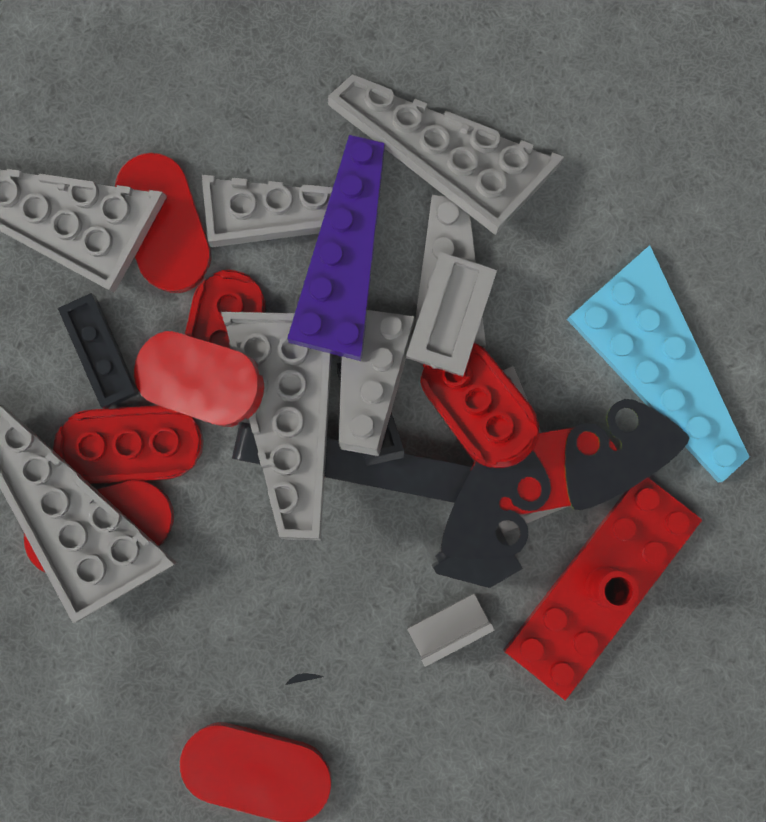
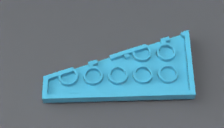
(650, 346)

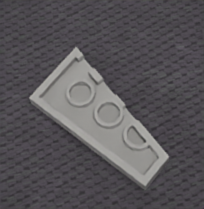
(261, 212)
(449, 233)
(372, 383)

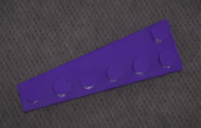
(338, 280)

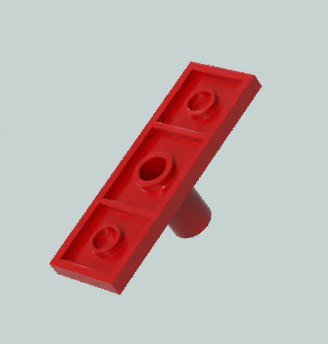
(575, 616)

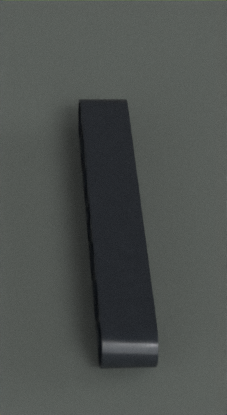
(405, 475)

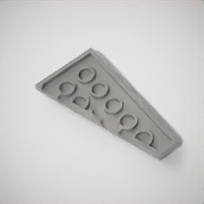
(451, 153)
(78, 222)
(290, 420)
(74, 530)

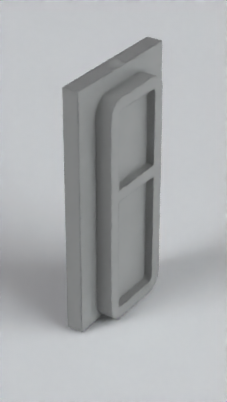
(451, 314)

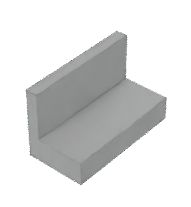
(450, 629)

